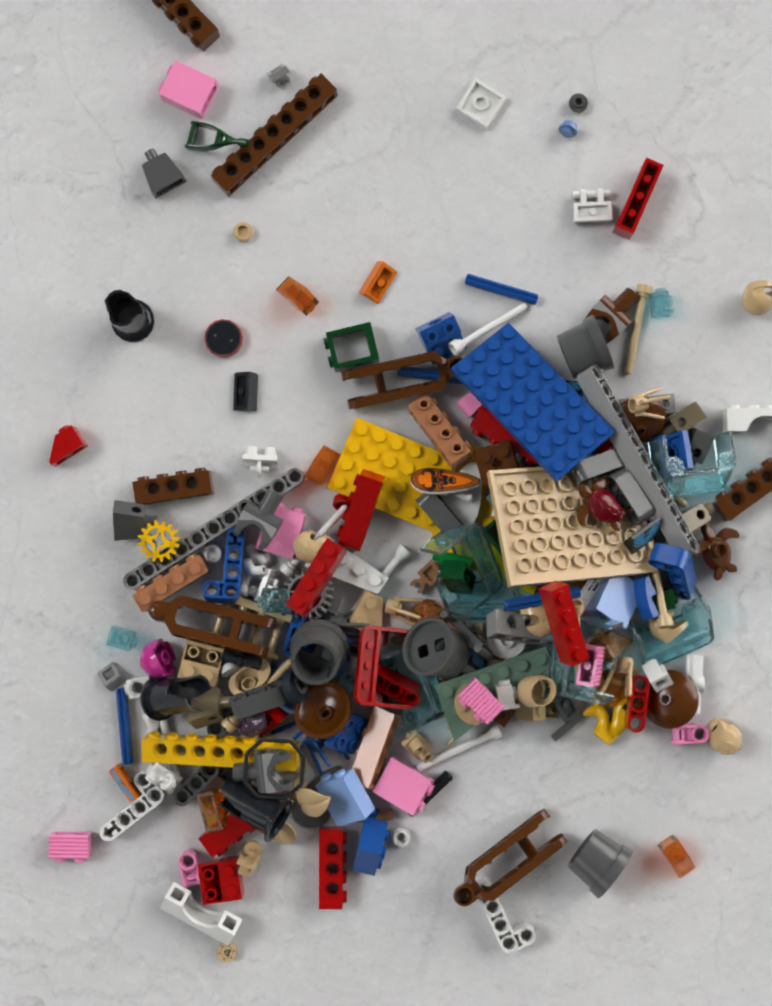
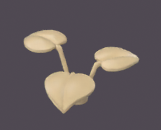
(311, 804)

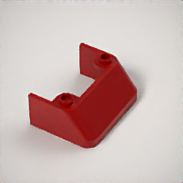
(370, 641)

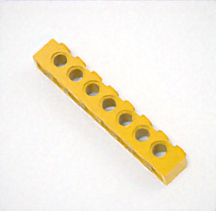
(153, 752)

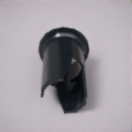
(139, 326)
(161, 706)
(262, 814)

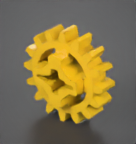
(155, 553)

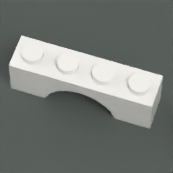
(739, 419)
(182, 905)

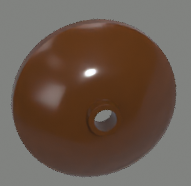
(646, 427)
(321, 700)
(681, 705)

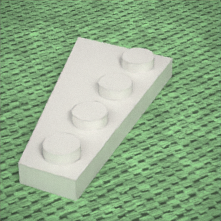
(358, 573)

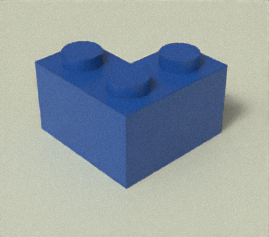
(370, 847)

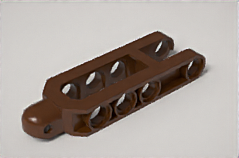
(444, 367)
(166, 613)
(470, 891)

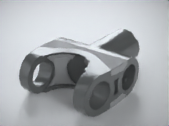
(261, 516)
(264, 770)

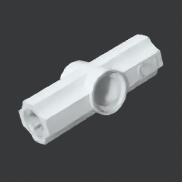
(694, 671)

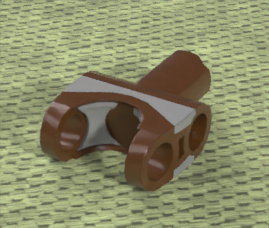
(615, 312)

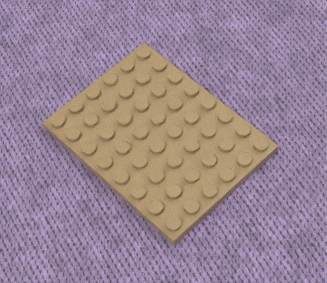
(545, 540)

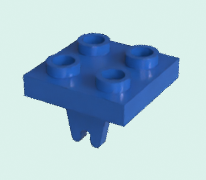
(349, 737)

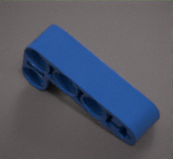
(229, 565)
(679, 566)

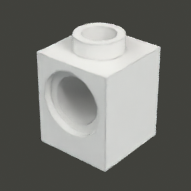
(129, 687)

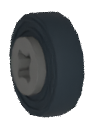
(293, 688)

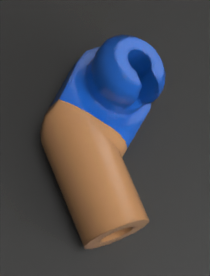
(385, 816)

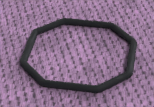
(273, 796)

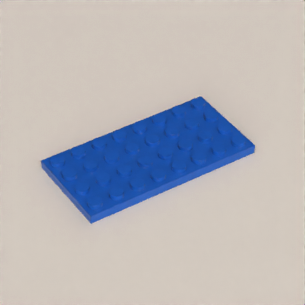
(532, 402)

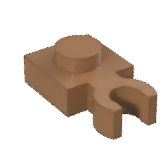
(427, 574)

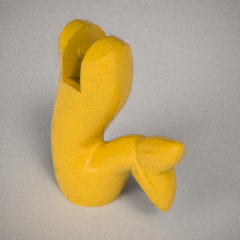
(606, 730)

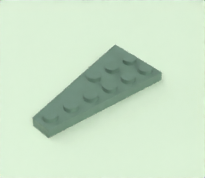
(513, 668)

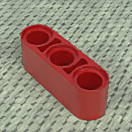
(400, 692)
(641, 712)

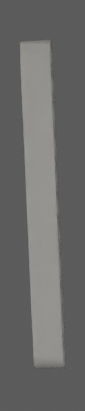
(637, 459)
(204, 530)

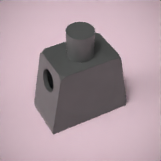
(161, 173)
(701, 442)
(129, 520)

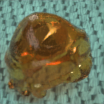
(426, 609)
(614, 688)

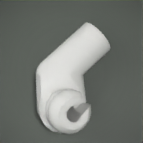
(252, 570)

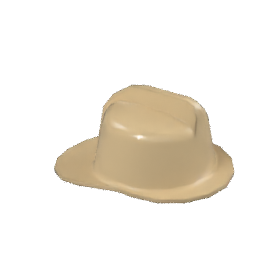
(249, 678)

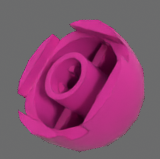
(158, 659)

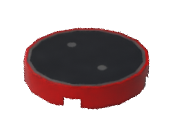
(223, 338)

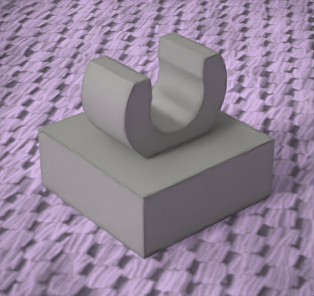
(278, 73)

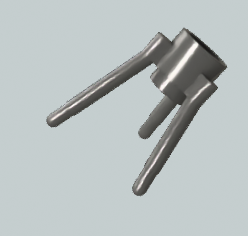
(342, 623)

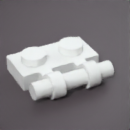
(592, 211)

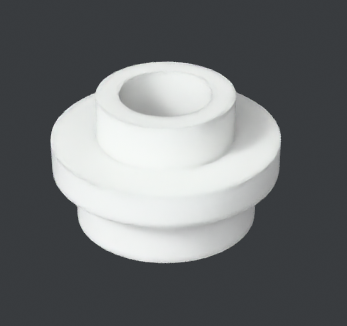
(400, 843)

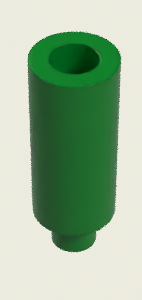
(450, 556)

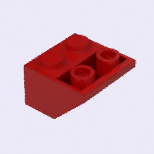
(221, 880)

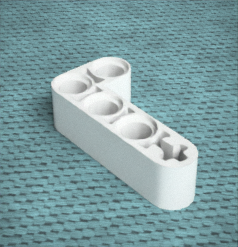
(132, 810)
(506, 931)

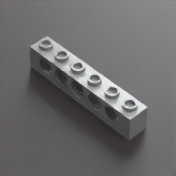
(499, 629)

